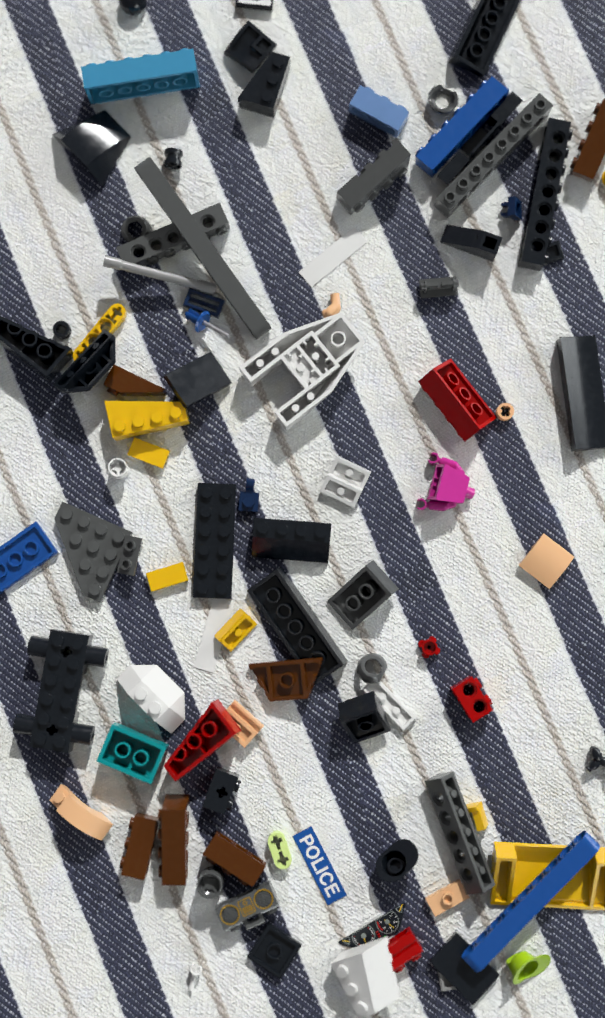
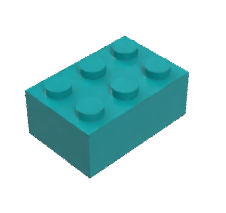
(132, 752)

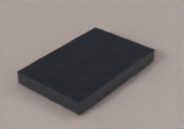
(197, 380)
(459, 973)

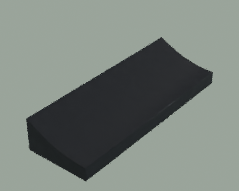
(482, 35)
(582, 392)
(296, 622)

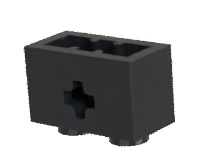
(213, 799)

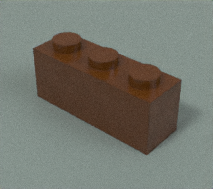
(139, 846)
(234, 859)

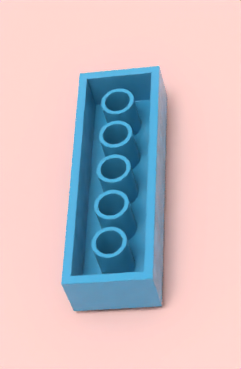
(140, 76)

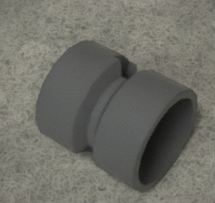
(210, 882)

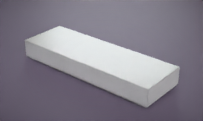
(391, 705)

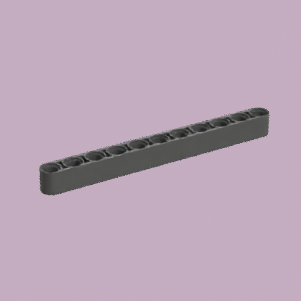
(202, 247)

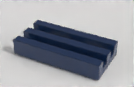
(199, 309)

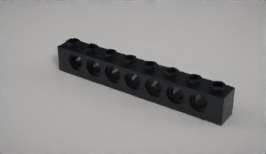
(561, 131)

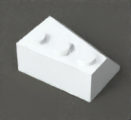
(367, 976)

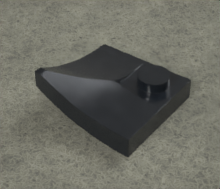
(250, 47)

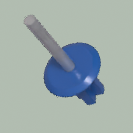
(202, 321)

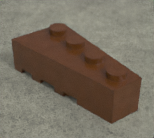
(592, 147)
(174, 839)

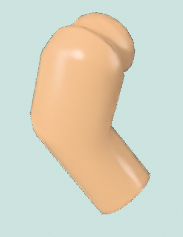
(335, 306)

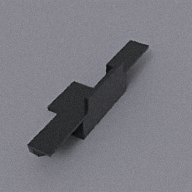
(479, 139)

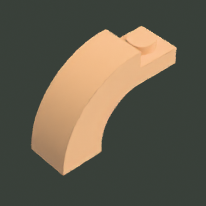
(79, 814)

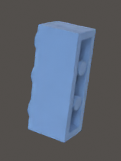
(378, 111)

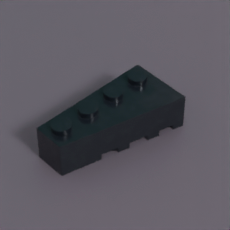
(36, 351)

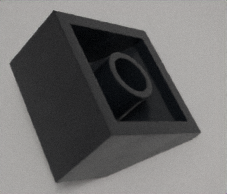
(363, 717)

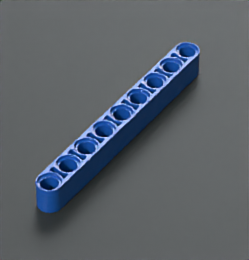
(530, 901)

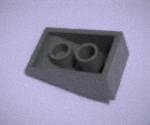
(362, 594)

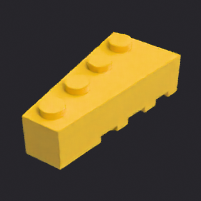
(139, 418)

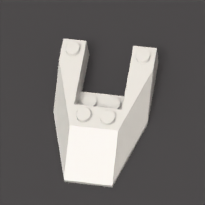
(314, 355)

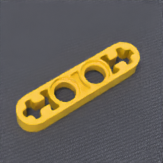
(96, 330)

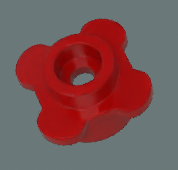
(433, 650)

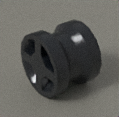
(173, 158)

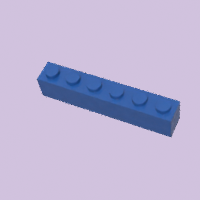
(461, 126)

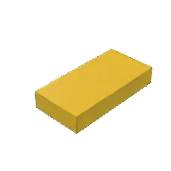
(148, 453)
(167, 576)

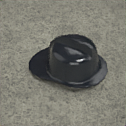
(397, 860)

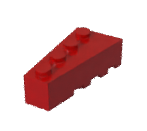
(206, 737)

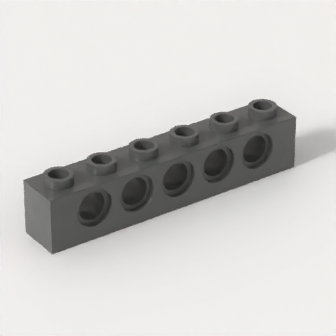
(163, 235)
(460, 833)

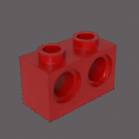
(467, 701)

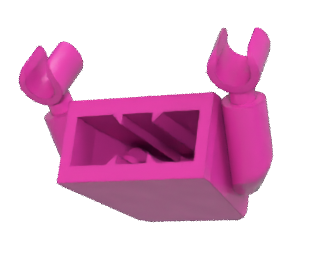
(447, 485)

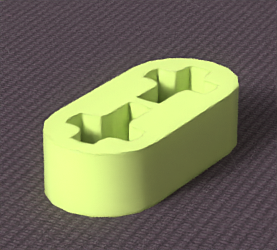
(275, 851)

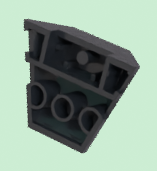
(95, 143)

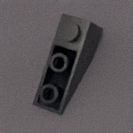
(472, 241)

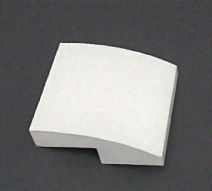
(345, 481)

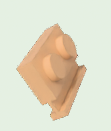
(246, 721)

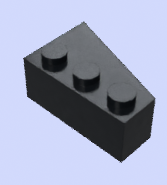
(266, 86)

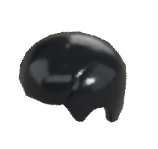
(133, 7)

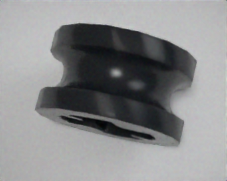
(67, 332)

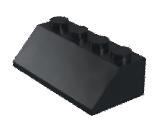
(291, 540)

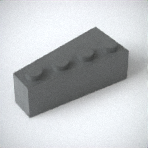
(374, 178)

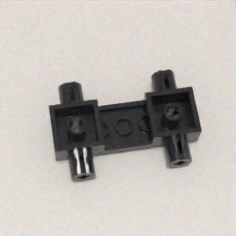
(60, 690)

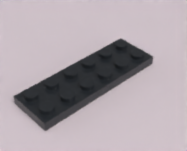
(214, 541)

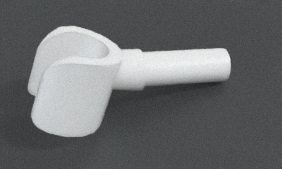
(193, 977)

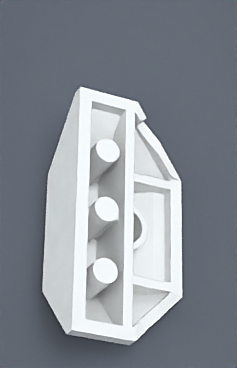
(155, 694)

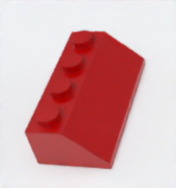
(457, 399)

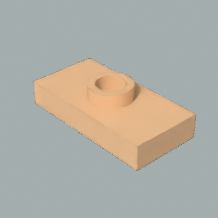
(447, 897)

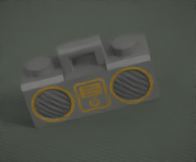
(247, 904)

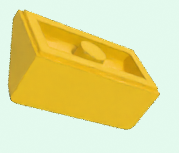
(235, 630)

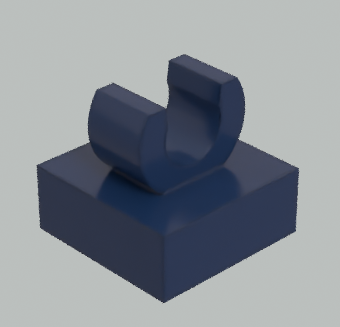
(514, 208)

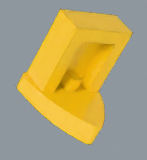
(478, 814)

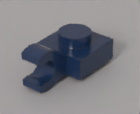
(249, 500)

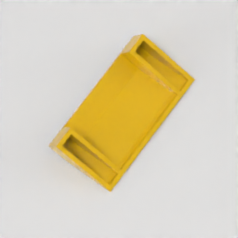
(520, 863)

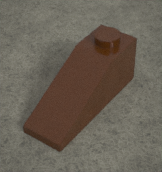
(128, 384)

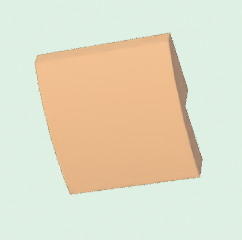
(546, 561)

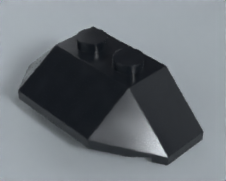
(89, 366)

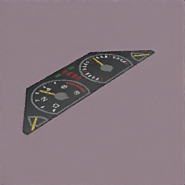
(383, 926)

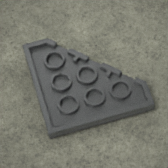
(92, 548)

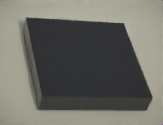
(274, 950)

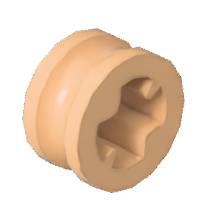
(510, 412)

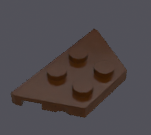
(287, 678)

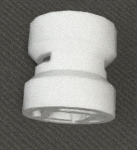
(118, 468)

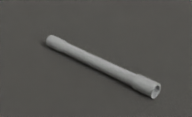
(119, 264)

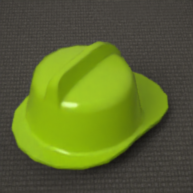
(526, 966)

